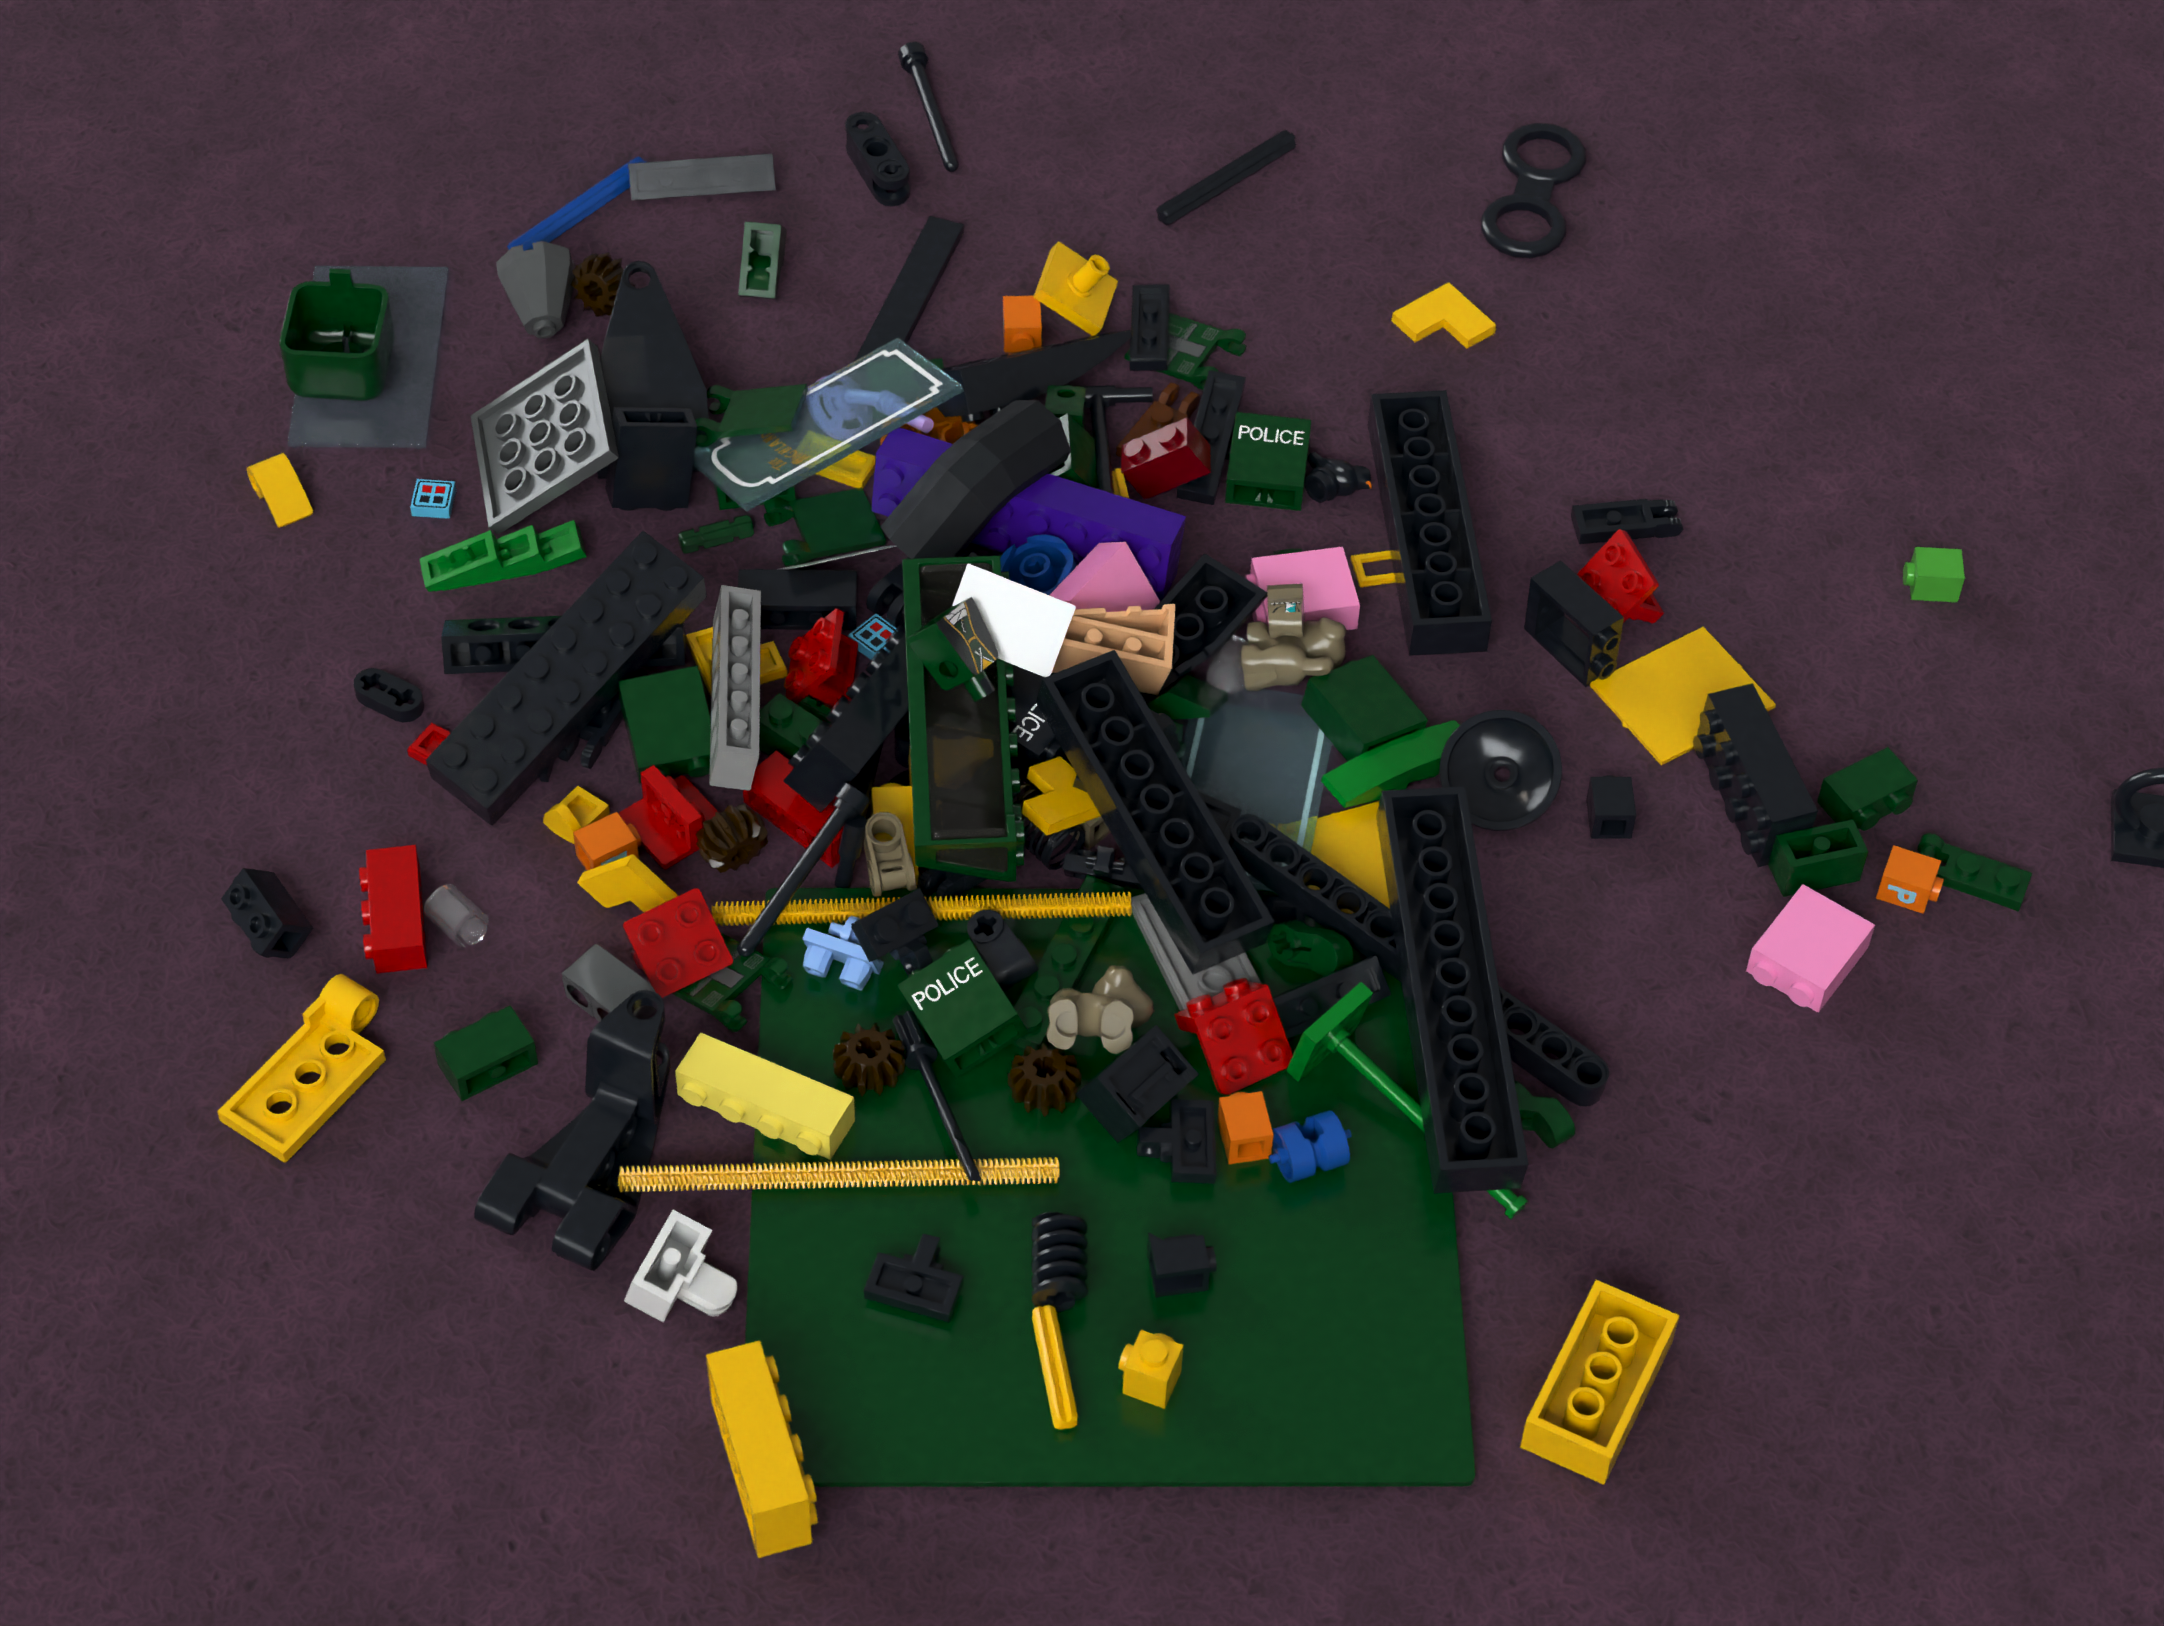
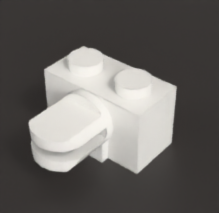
(678, 1270)

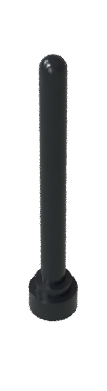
(914, 61)
(847, 805)

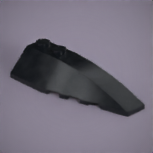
(1025, 374)
(1208, 611)

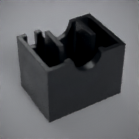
(1136, 1082)

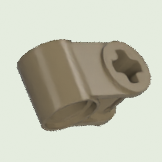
(889, 861)

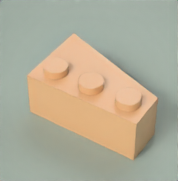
(1138, 636)

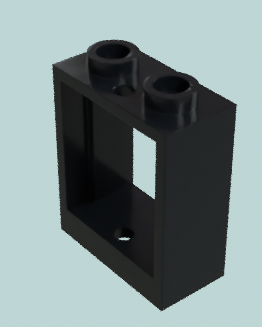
(1562, 592)

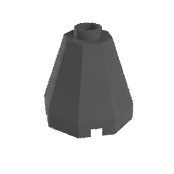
(538, 285)

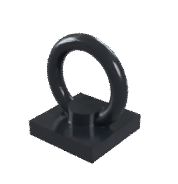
(2138, 821)

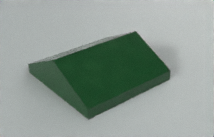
(1188, 699)

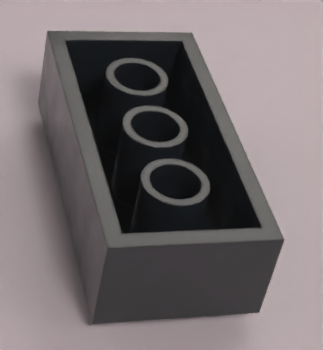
(1752, 770)

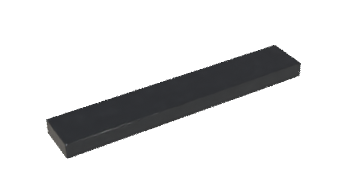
(914, 284)

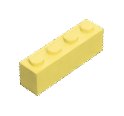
(765, 1096)

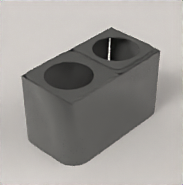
(606, 981)

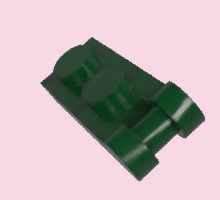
(1976, 873)

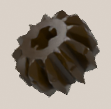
(598, 282)
(732, 838)
(868, 1059)
(1044, 1079)

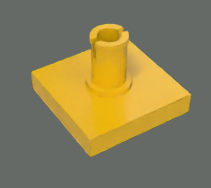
(1077, 287)

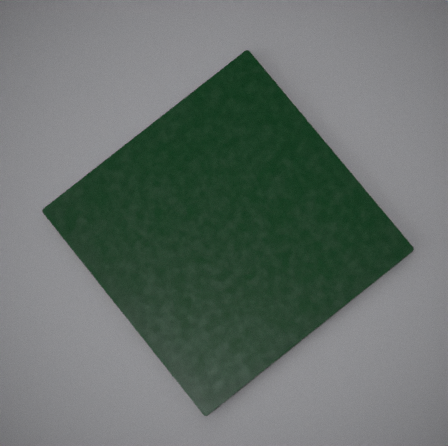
(1303, 1365)

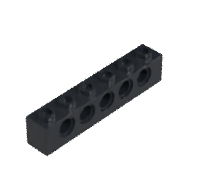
(502, 642)

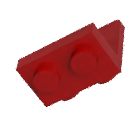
(1238, 1034)

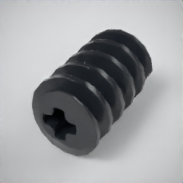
(1059, 1260)

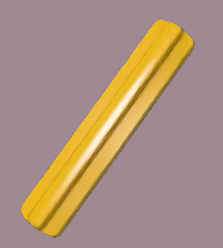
(1054, 1367)

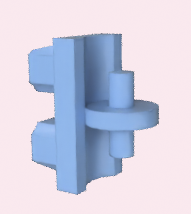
(825, 948)

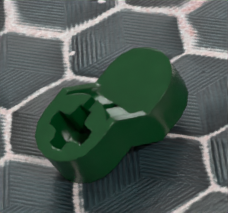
(1309, 947)
(1544, 1117)

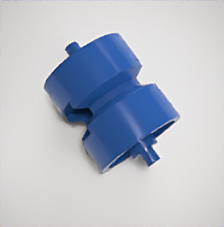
(1304, 1148)

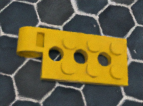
(331, 1019)

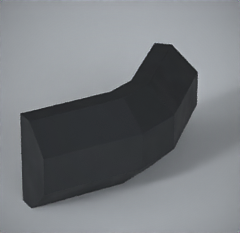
(977, 480)

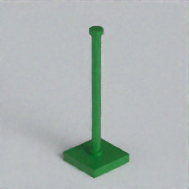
(1332, 1034)

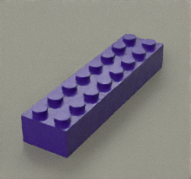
(1047, 507)

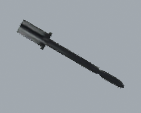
(920, 1057)

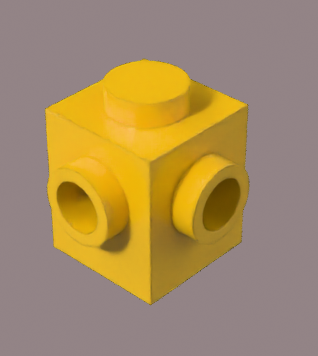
(1151, 1368)

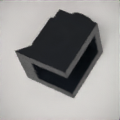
(1180, 1264)

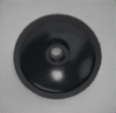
(1499, 742)

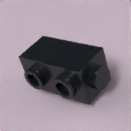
(266, 913)

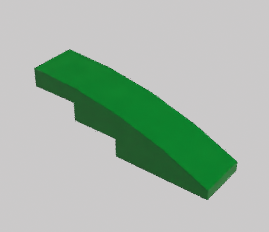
(492, 559)
(1389, 766)

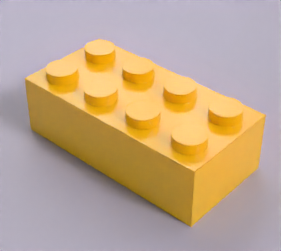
(1599, 1382)
(762, 1448)

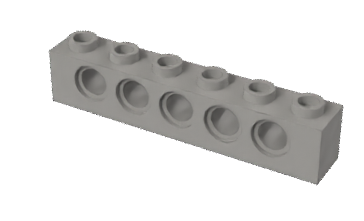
(735, 688)

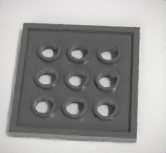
(497, 441)

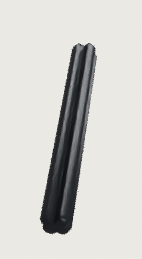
(1226, 177)

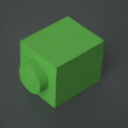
(1935, 574)

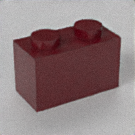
(1166, 458)

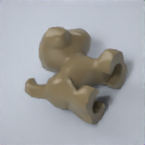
(1290, 658)
(1107, 1012)

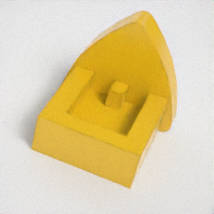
(575, 812)

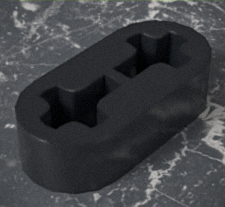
(391, 691)

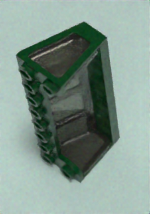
(959, 745)

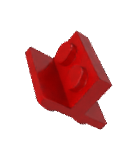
(1623, 579)
(821, 662)
(668, 816)
(677, 943)

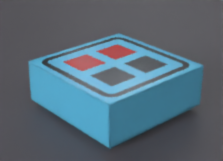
(433, 498)
(872, 635)

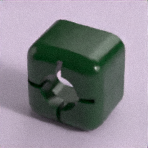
(316, 336)

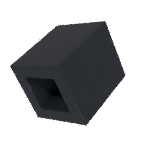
(1611, 807)

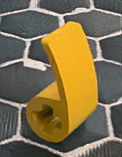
(281, 488)

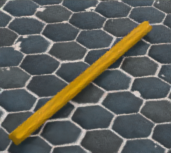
(940, 909)
(835, 1174)

